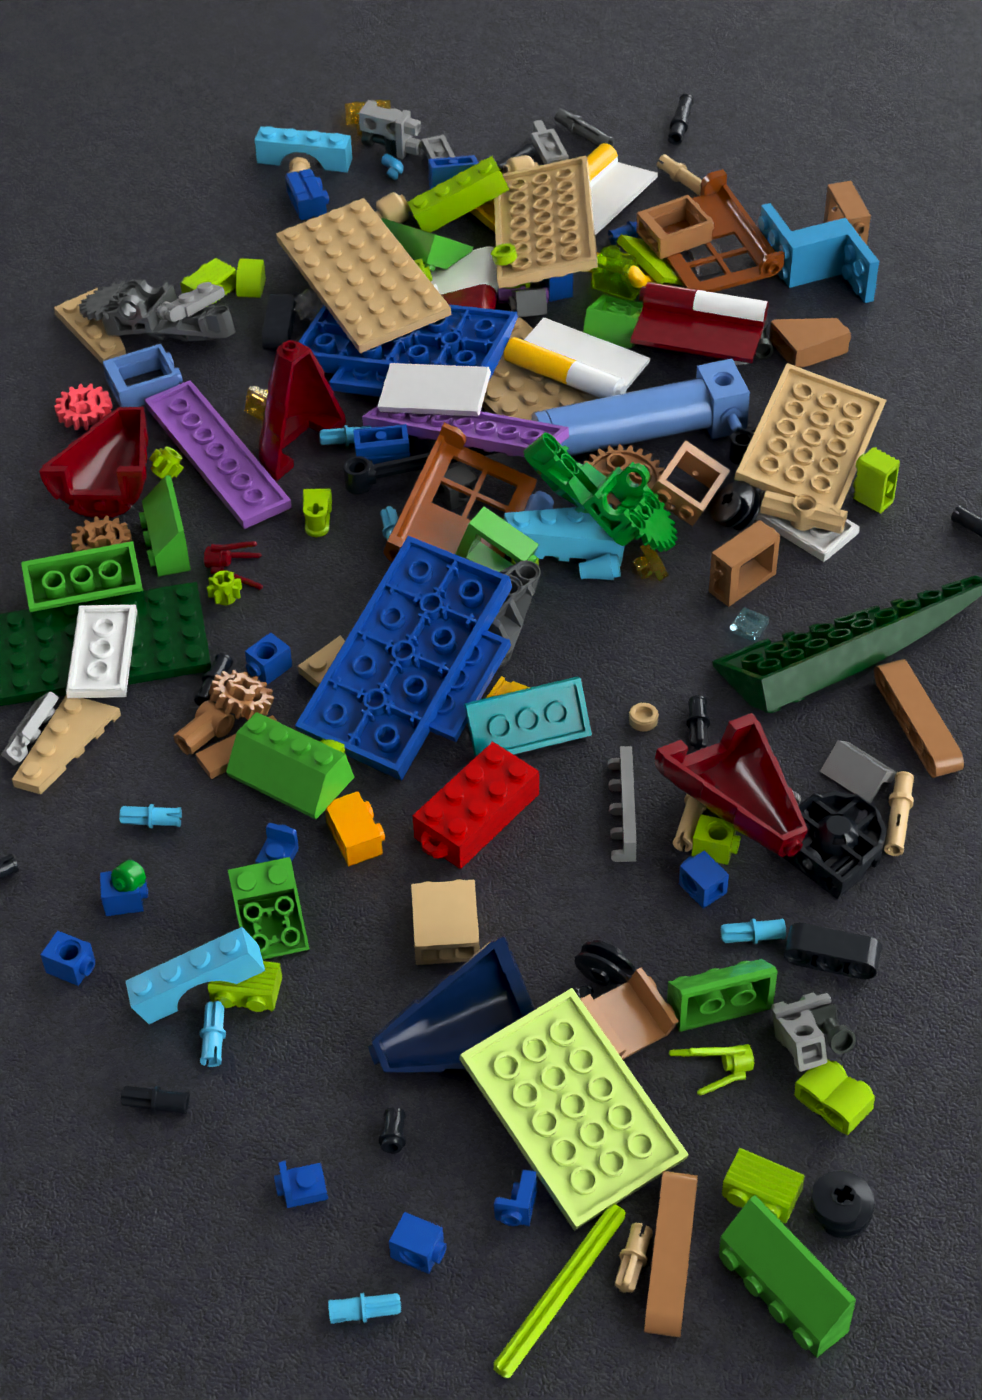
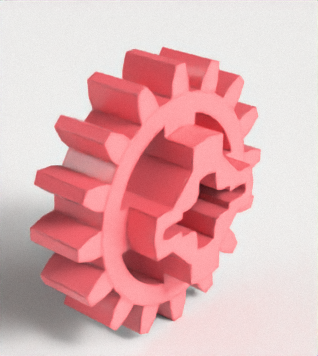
(83, 406)

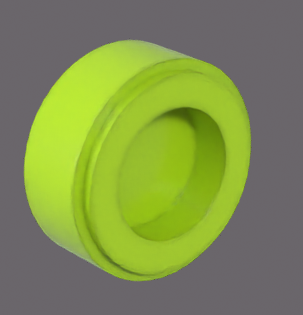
(504, 254)

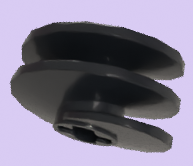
(736, 506)
(603, 962)
(843, 1219)

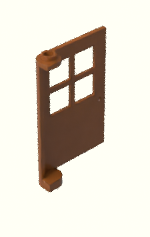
(728, 219)
(438, 525)

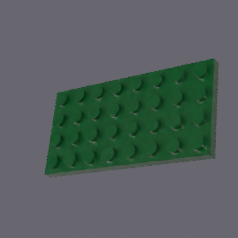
(166, 642)

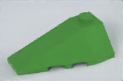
(432, 248)

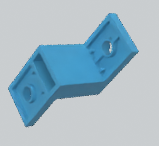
(821, 253)

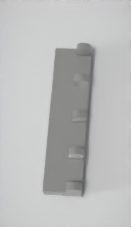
(625, 808)

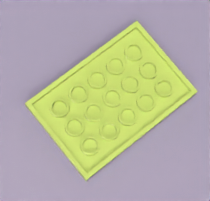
(573, 1108)

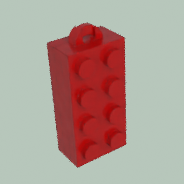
(475, 805)

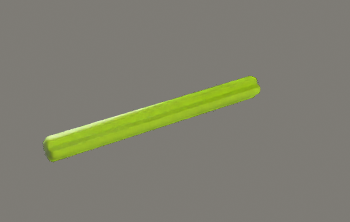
(559, 1291)

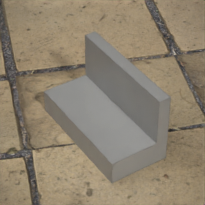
(856, 770)

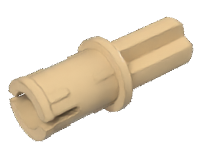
(633, 1258)

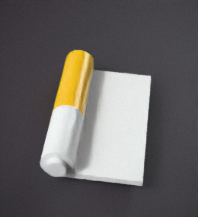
(613, 184)
(576, 359)

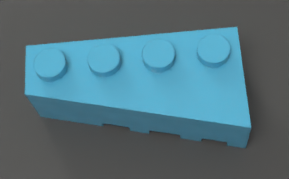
(565, 534)

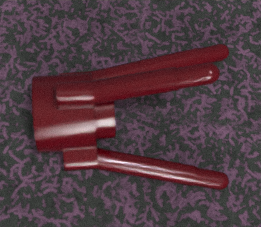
(219, 557)

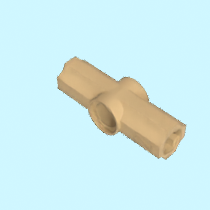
(804, 512)

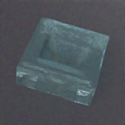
(749, 624)

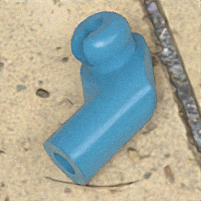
(394, 165)

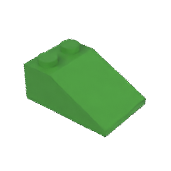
(613, 319)

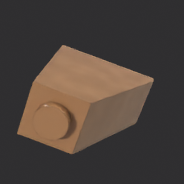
(809, 340)

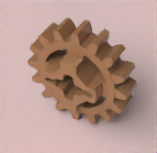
(100, 534)
(240, 694)

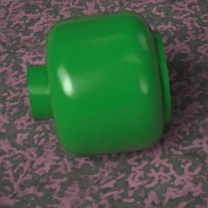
(128, 876)

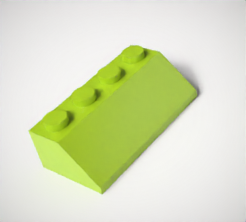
(458, 195)

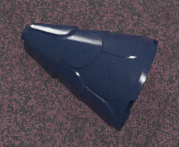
(455, 1014)

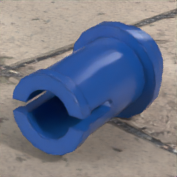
(629, 229)

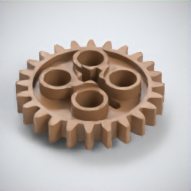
(613, 458)

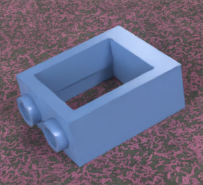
(139, 363)

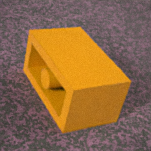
(354, 828)

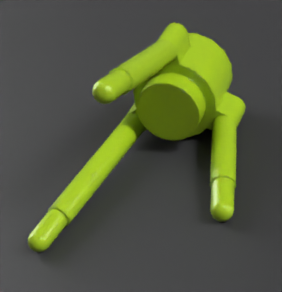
(734, 1059)

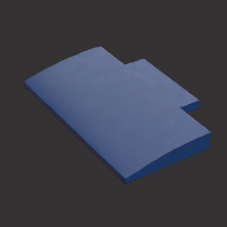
(463, 339)
(412, 659)

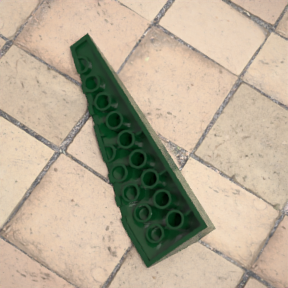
(803, 663)

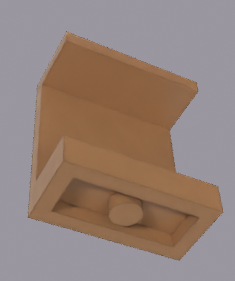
(632, 1014)

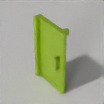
(648, 260)

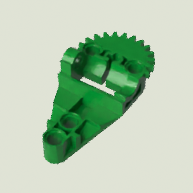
(581, 484)

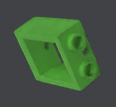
(499, 534)

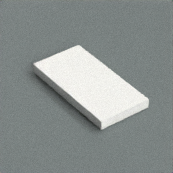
(434, 389)
(815, 541)
(101, 651)

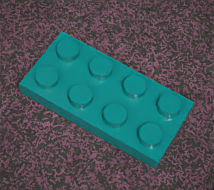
(530, 717)

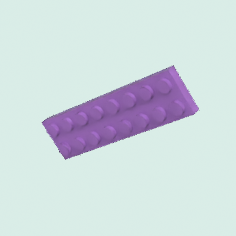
(485, 431)
(218, 454)

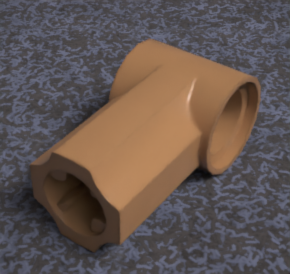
(207, 723)

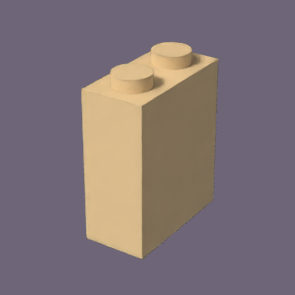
(445, 921)

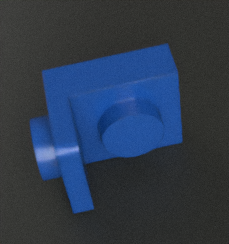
(280, 843)
(301, 1184)
(520, 1207)

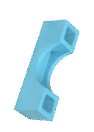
(330, 149)
(226, 958)

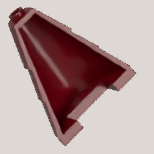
(295, 401)
(103, 467)
(739, 784)

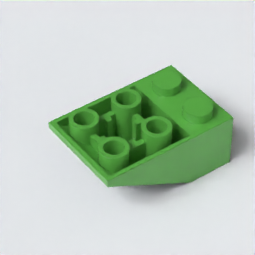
(269, 907)

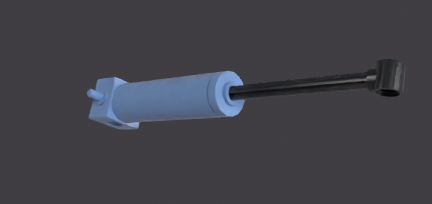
(711, 401)

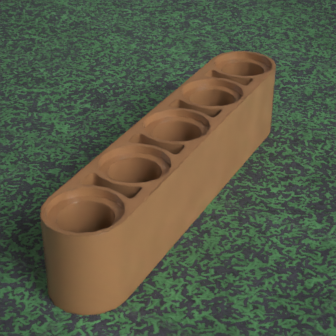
(918, 718)
(671, 1254)

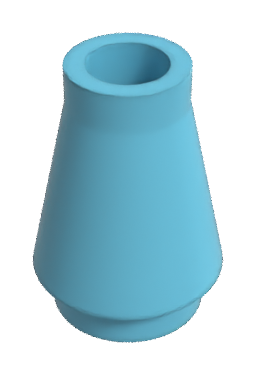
(603, 568)

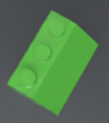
(165, 530)
(722, 993)

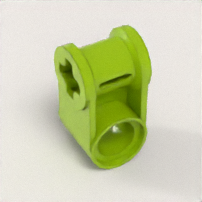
(317, 510)

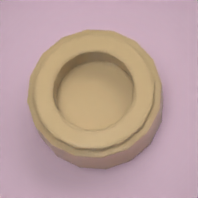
(643, 717)

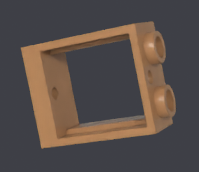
(848, 206)
(684, 208)
(699, 467)
(727, 577)

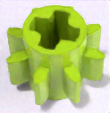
(166, 462)
(224, 587)

